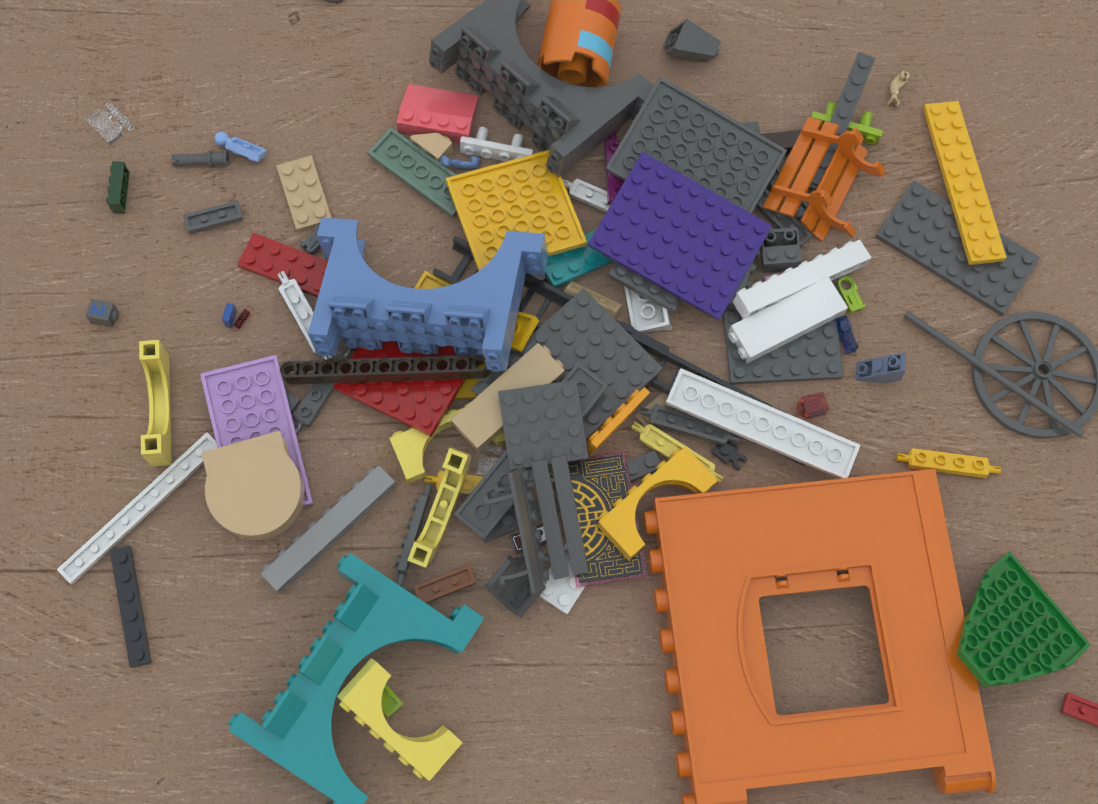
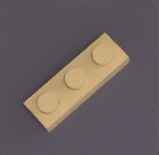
(609, 305)

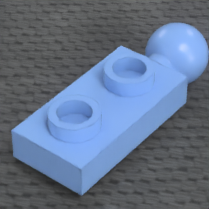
(240, 147)

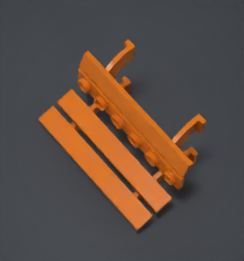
(835, 183)

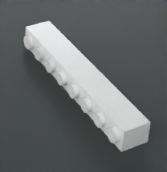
(776, 288)

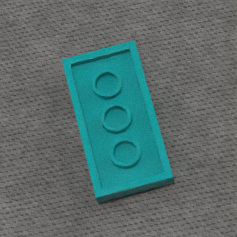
(574, 264)

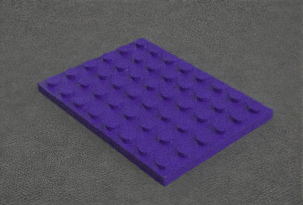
(679, 236)

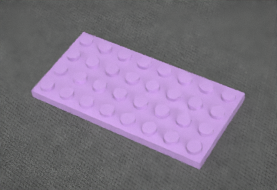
(250, 403)

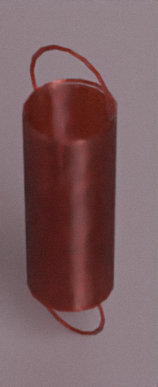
(242, 318)

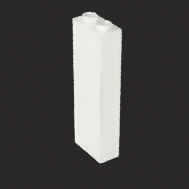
(787, 320)

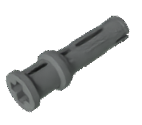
(210, 158)

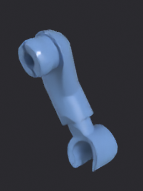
(473, 164)

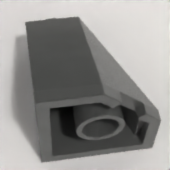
(691, 42)

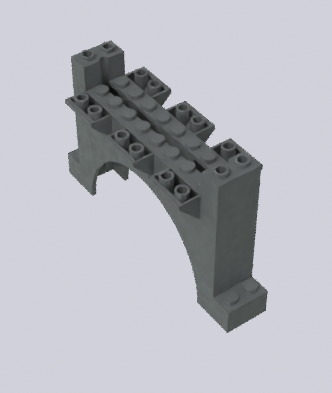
(563, 115)

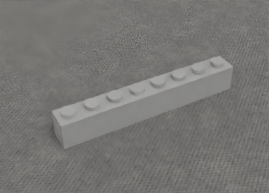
(328, 529)

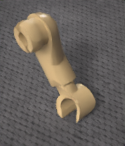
(895, 85)

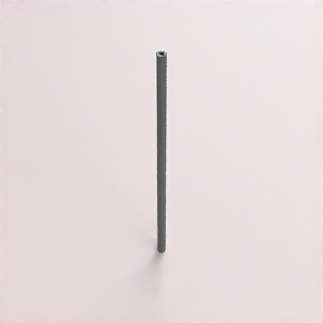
(994, 374)

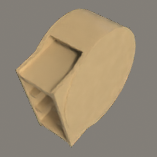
(254, 487)

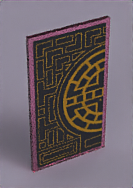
(596, 487)

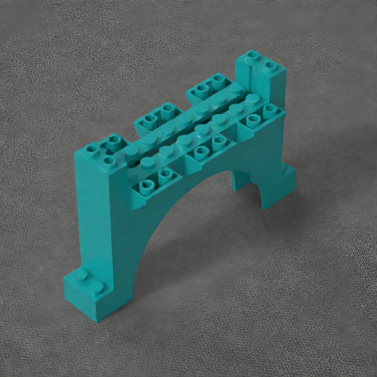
(374, 616)

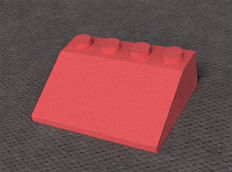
(437, 111)

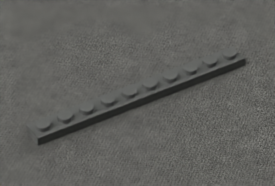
(637, 469)

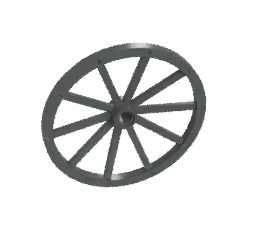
(1035, 375)

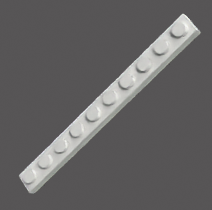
(136, 510)

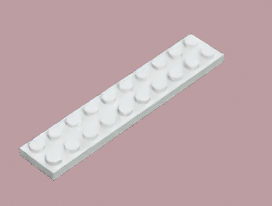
(763, 424)

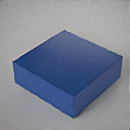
(229, 315)

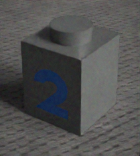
(102, 313)

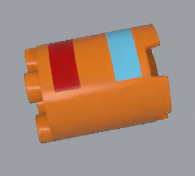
(580, 41)

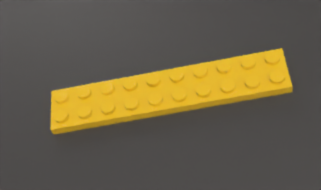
(964, 183)

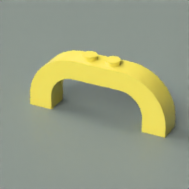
(456, 470)

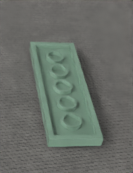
(414, 168)

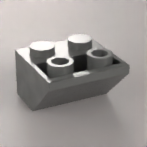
(780, 250)

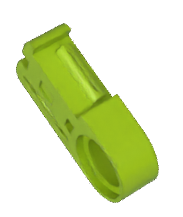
(850, 296)

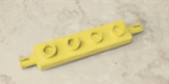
(666, 445)

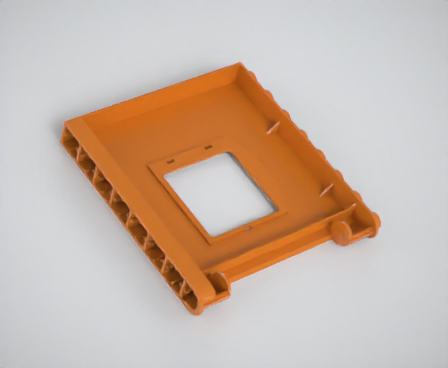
(724, 555)

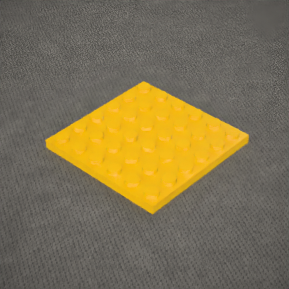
(517, 198)

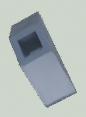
(882, 369)

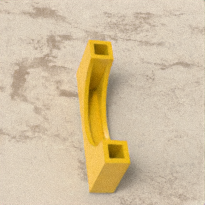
(680, 470)

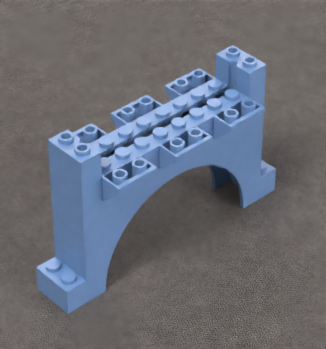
(470, 315)

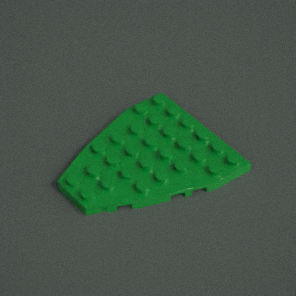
(1016, 629)

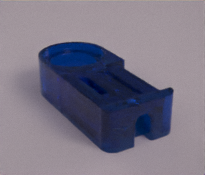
(846, 335)

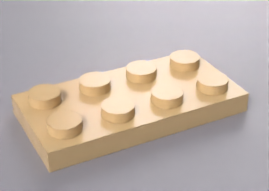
(303, 192)

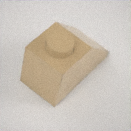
(433, 144)

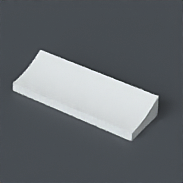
(645, 314)

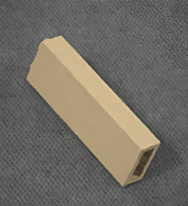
(482, 417)

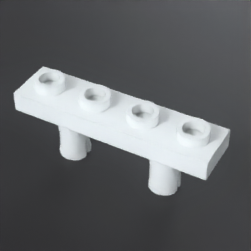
(487, 149)

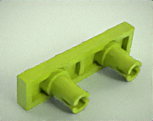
(870, 134)

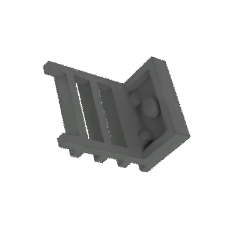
(517, 595)

